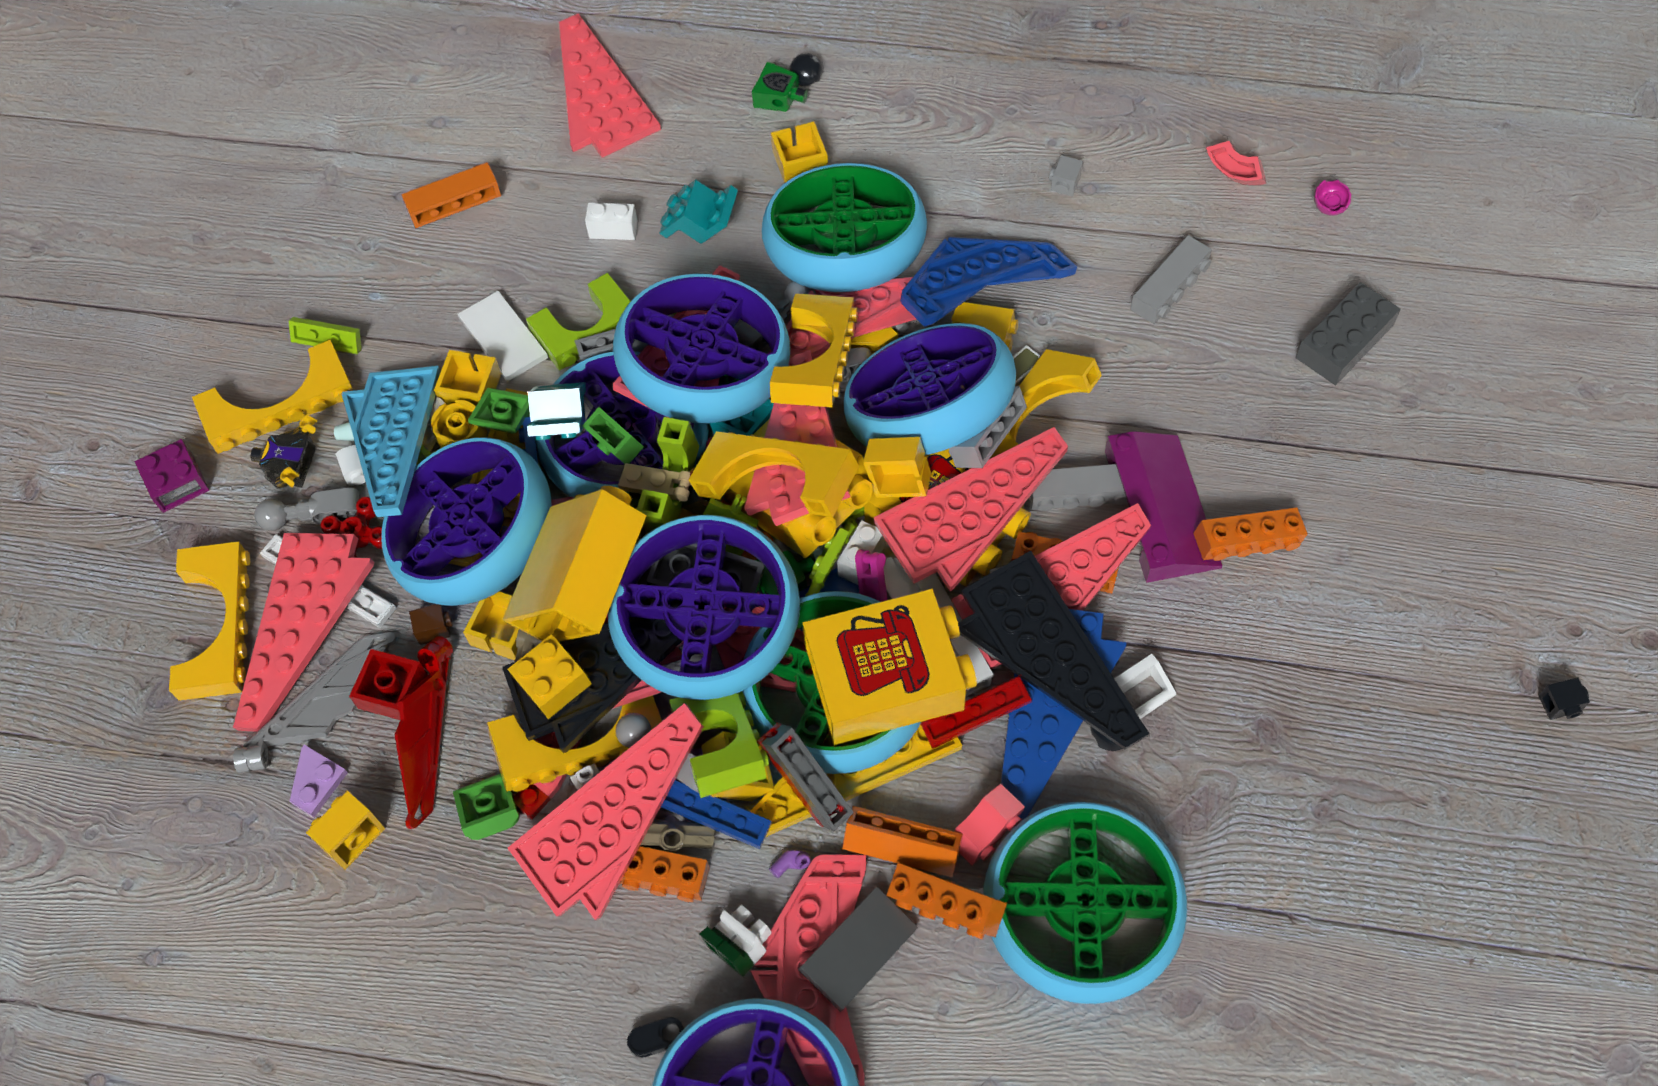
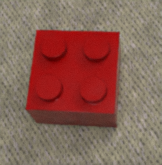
(384, 682)

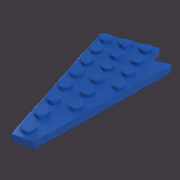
(1044, 729)

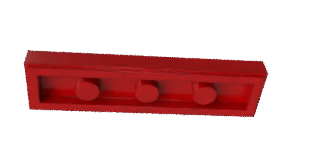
(977, 712)

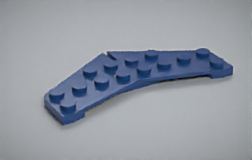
(969, 264)

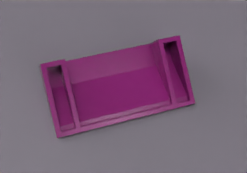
(1161, 483)

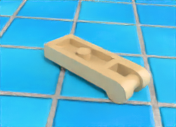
(636, 478)

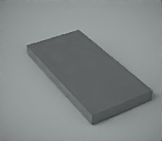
(858, 949)

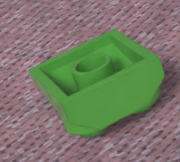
(500, 411)
(485, 808)

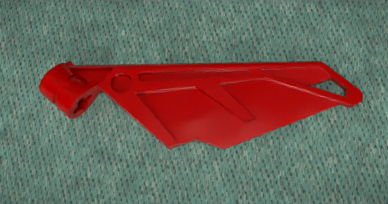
(421, 729)

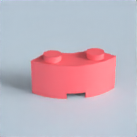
(1236, 166)
(988, 823)

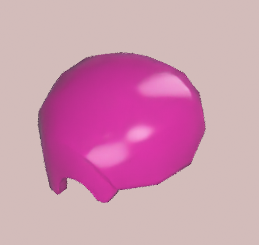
(1332, 197)

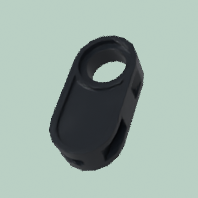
(649, 1039)

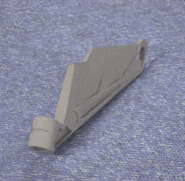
(314, 709)

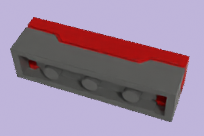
(805, 776)

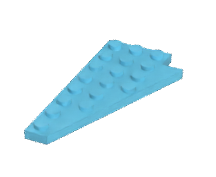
(389, 430)

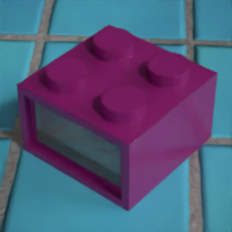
(171, 476)

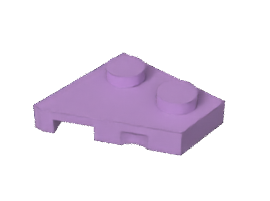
(314, 781)

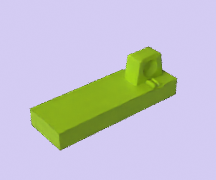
(316, 332)

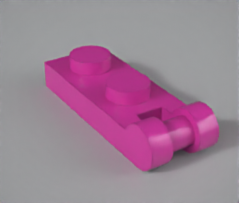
(872, 580)

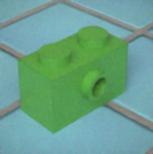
(612, 436)

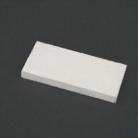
(503, 335)

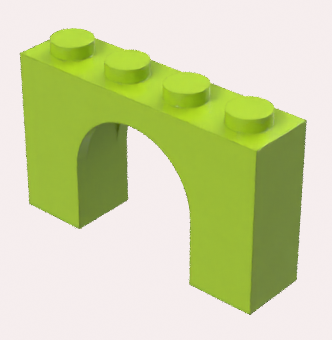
(560, 342)
(679, 454)
(740, 760)

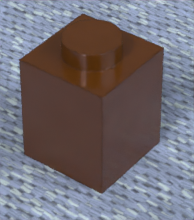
(430, 622)

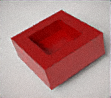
(531, 801)

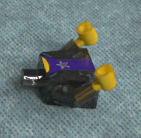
(287, 455)

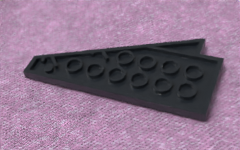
(1035, 635)
(607, 673)

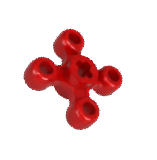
(356, 525)

